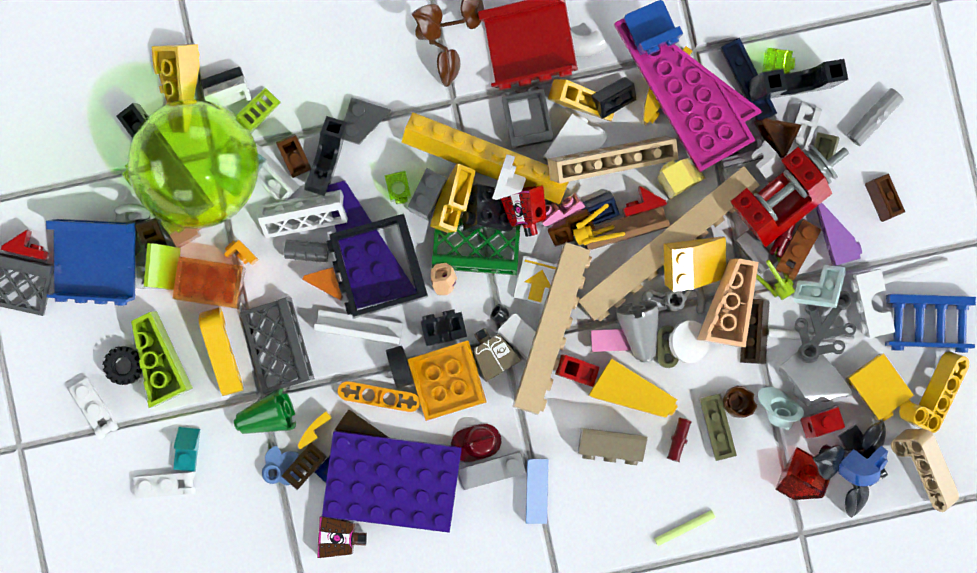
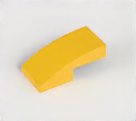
(310, 434)

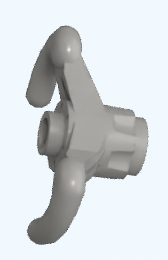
(125, 214)
(650, 295)

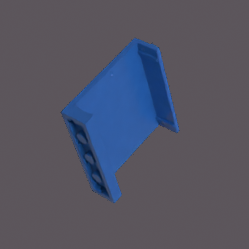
(93, 261)

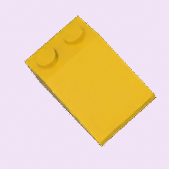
(694, 263)

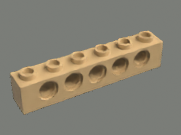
(612, 159)

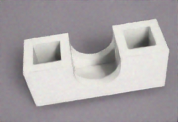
(866, 286)

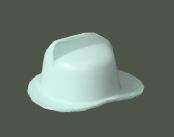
(780, 407)

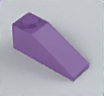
(839, 241)

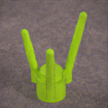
(783, 287)

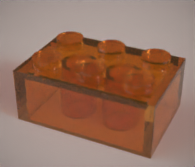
(209, 283)

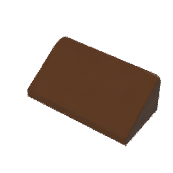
(885, 197)

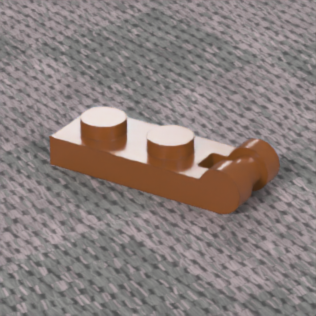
(798, 249)

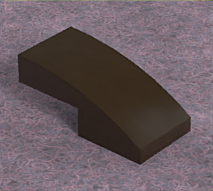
(150, 232)

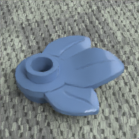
(280, 463)

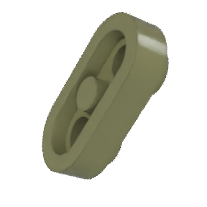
(663, 348)

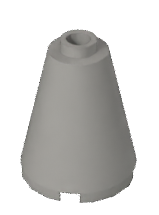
(640, 328)

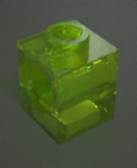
(778, 59)
(394, 178)

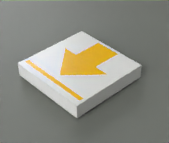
(534, 280)

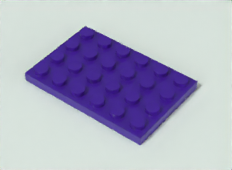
(391, 481)

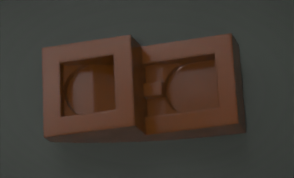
(563, 230)

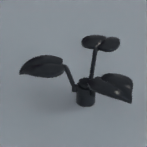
(830, 458)

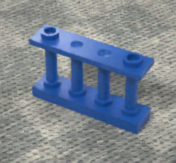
(941, 304)

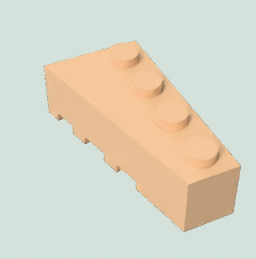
(731, 307)

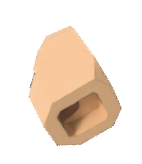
(443, 278)

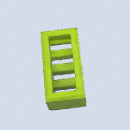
(263, 115)

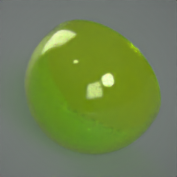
(192, 164)

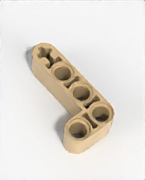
(930, 465)

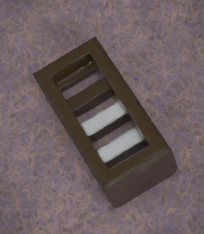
(315, 451)

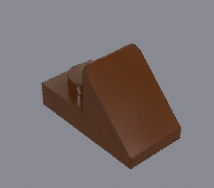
(293, 155)

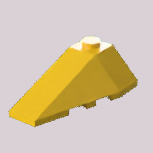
(177, 70)

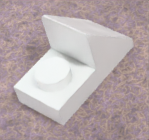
(508, 181)

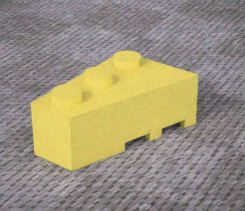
(679, 177)

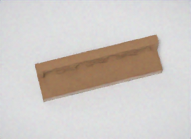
(632, 226)

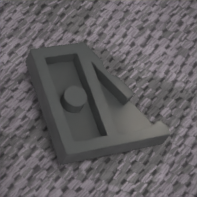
(362, 119)

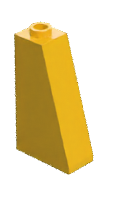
(630, 390)

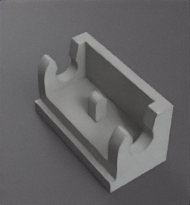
(743, 155)

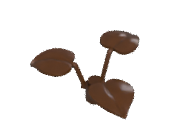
(429, 28)

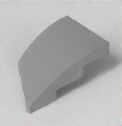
(814, 381)

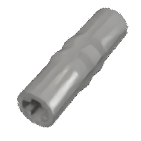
(875, 117)

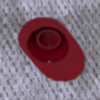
(477, 442)

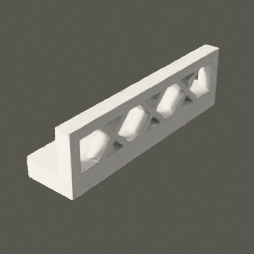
(300, 210)
(359, 327)

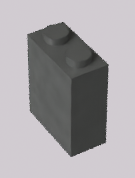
(427, 194)

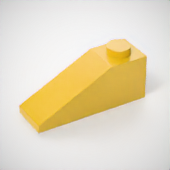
(574, 97)

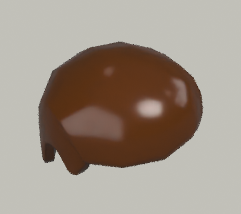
(739, 402)

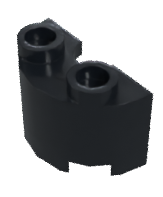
(443, 328)

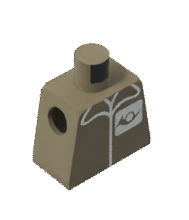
(493, 354)

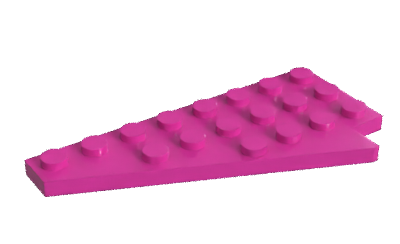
(697, 103)

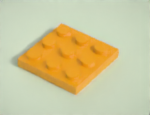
(447, 380)

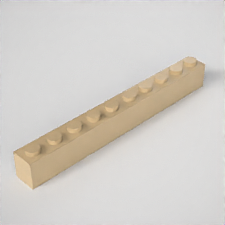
(651, 257)

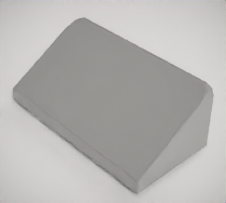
(755, 250)

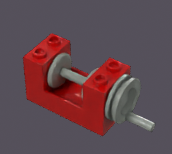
(789, 195)

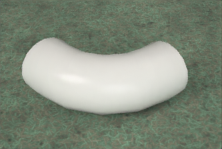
(589, 44)

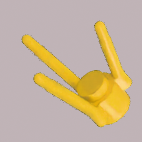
(585, 235)

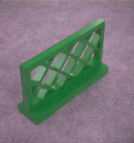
(477, 264)

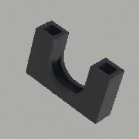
(777, 84)

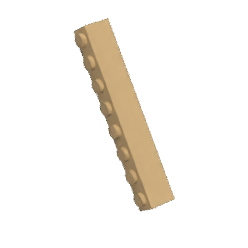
(551, 329)

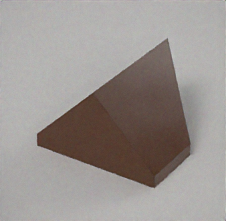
(778, 134)

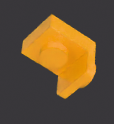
(244, 255)

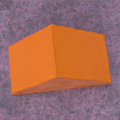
(326, 281)

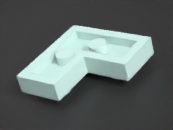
(825, 292)

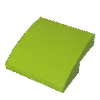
(161, 266)

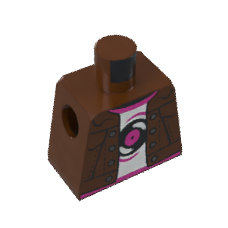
(338, 537)

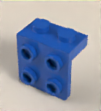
(652, 28)

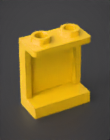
(880, 387)

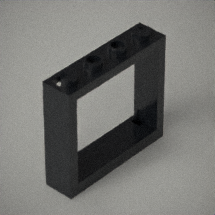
(339, 266)

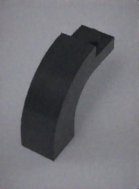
(327, 156)

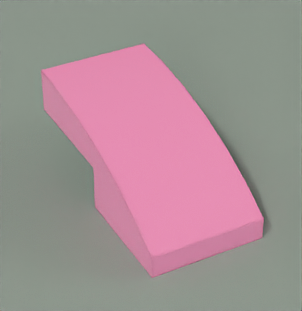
(609, 340)

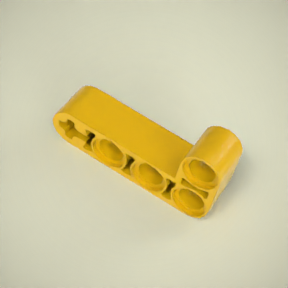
(220, 352)
(938, 394)

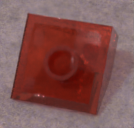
(801, 478)

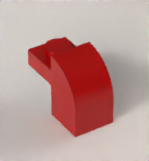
(577, 370)

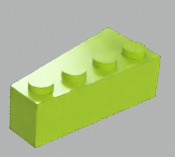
(159, 361)

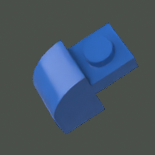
(861, 470)

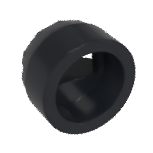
(499, 313)

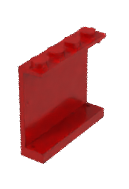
(529, 42)

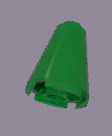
(267, 415)

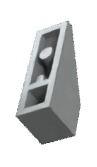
(492, 470)

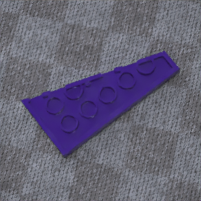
(368, 261)

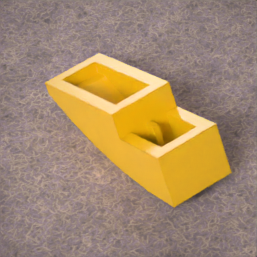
(453, 199)

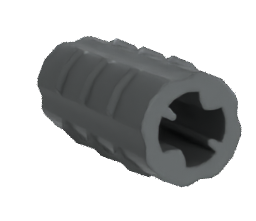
(306, 251)

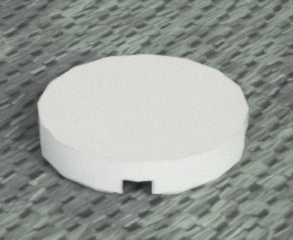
(684, 342)

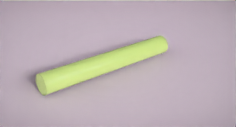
(684, 528)

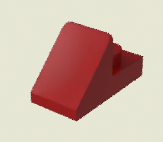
(649, 202)
(20, 244)

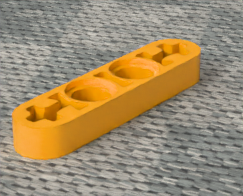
(378, 398)

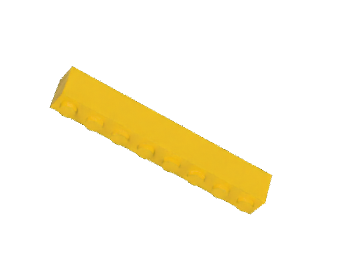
(477, 154)

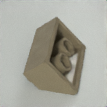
(612, 446)

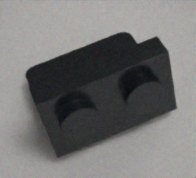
(485, 211)

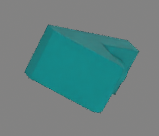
(186, 449)

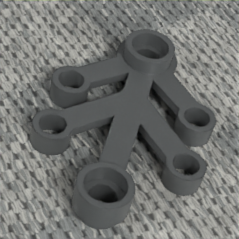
(823, 331)

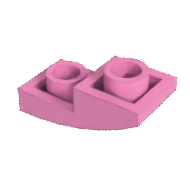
(556, 213)

